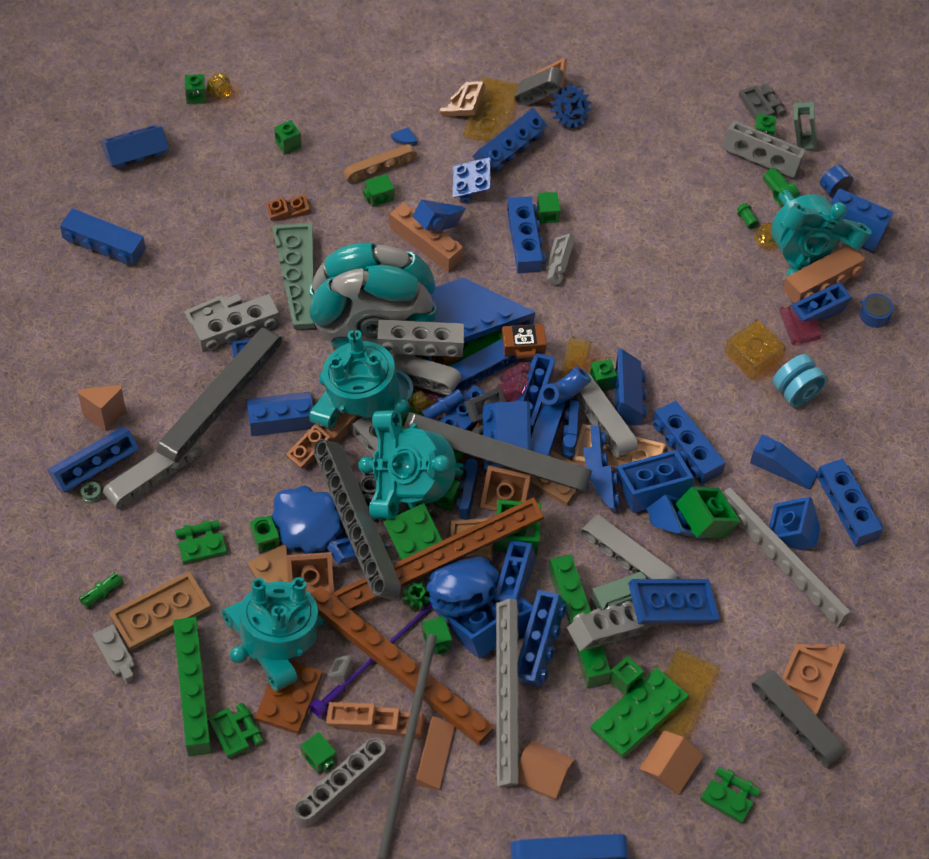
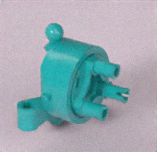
(812, 228)
(358, 382)
(408, 465)
(274, 625)

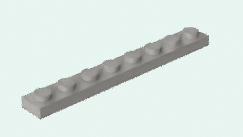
(787, 561)
(507, 693)

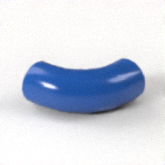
(565, 388)

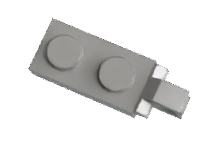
(559, 258)
(212, 306)
(115, 652)

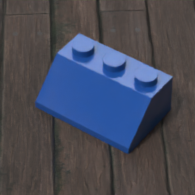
(135, 145)
(868, 213)
(629, 389)
(280, 413)
(507, 423)
(652, 478)

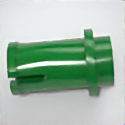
(747, 215)

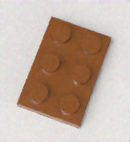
(289, 705)

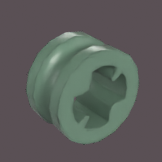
(85, 489)

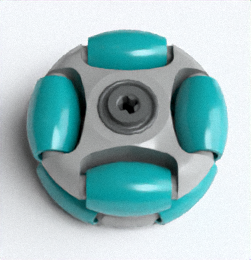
(369, 285)

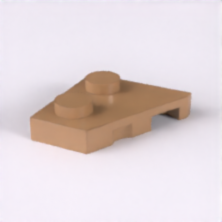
(271, 565)

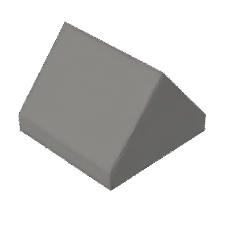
(341, 669)

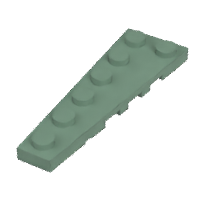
(296, 260)

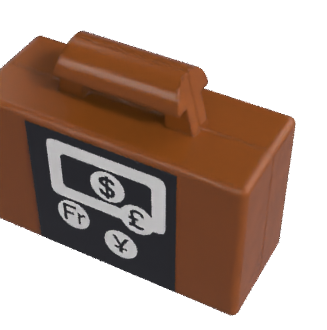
(524, 340)

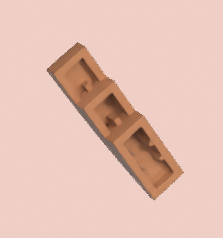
(371, 719)

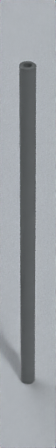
(407, 747)

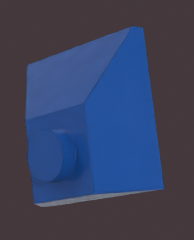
(667, 516)
(796, 523)

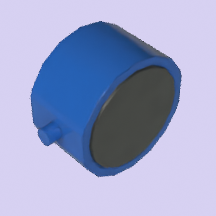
(836, 178)
(876, 310)

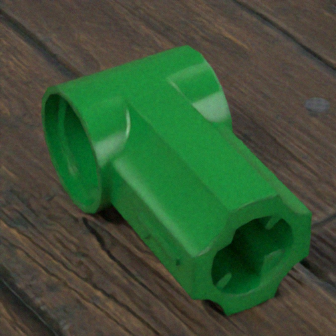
(778, 184)

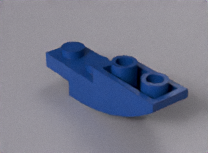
(602, 476)

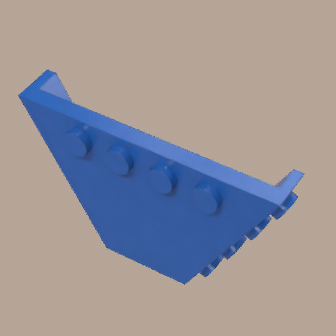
(477, 309)

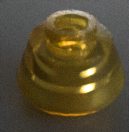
(219, 85)
(763, 236)

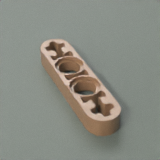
(397, 157)

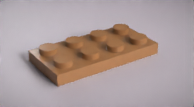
(155, 611)

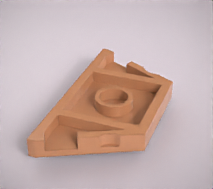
(811, 672)

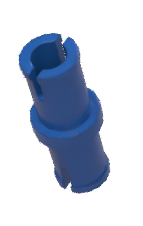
(443, 405)

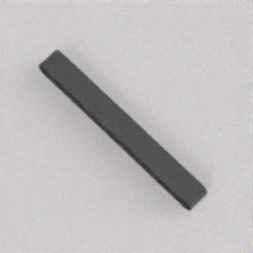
(219, 395)
(506, 454)
(357, 519)

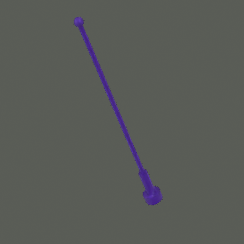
(319, 707)

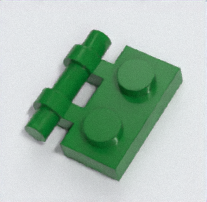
(203, 547)
(229, 734)
(726, 800)

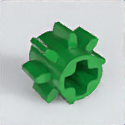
(416, 596)

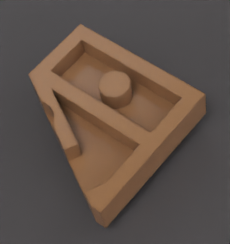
(465, 101)

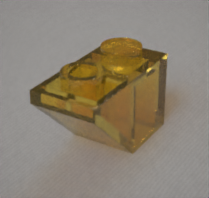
(576, 355)

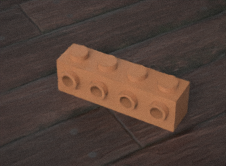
(433, 244)
(824, 273)

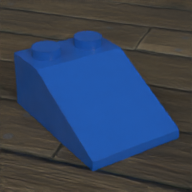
(475, 629)

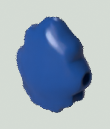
(306, 520)
(462, 586)

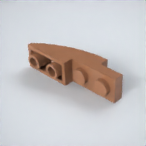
(303, 451)

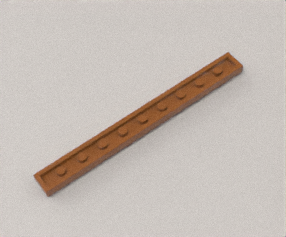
(448, 550)
(400, 666)

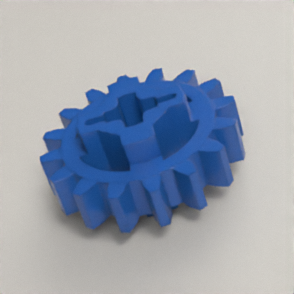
(578, 105)

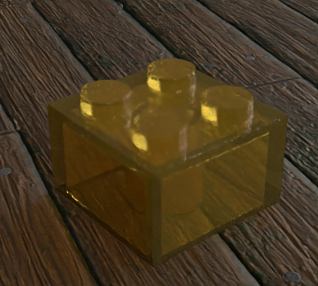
(754, 349)

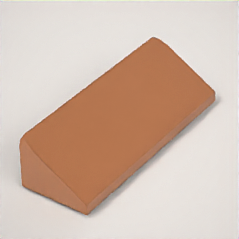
(435, 754)

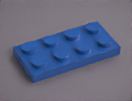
(673, 601)

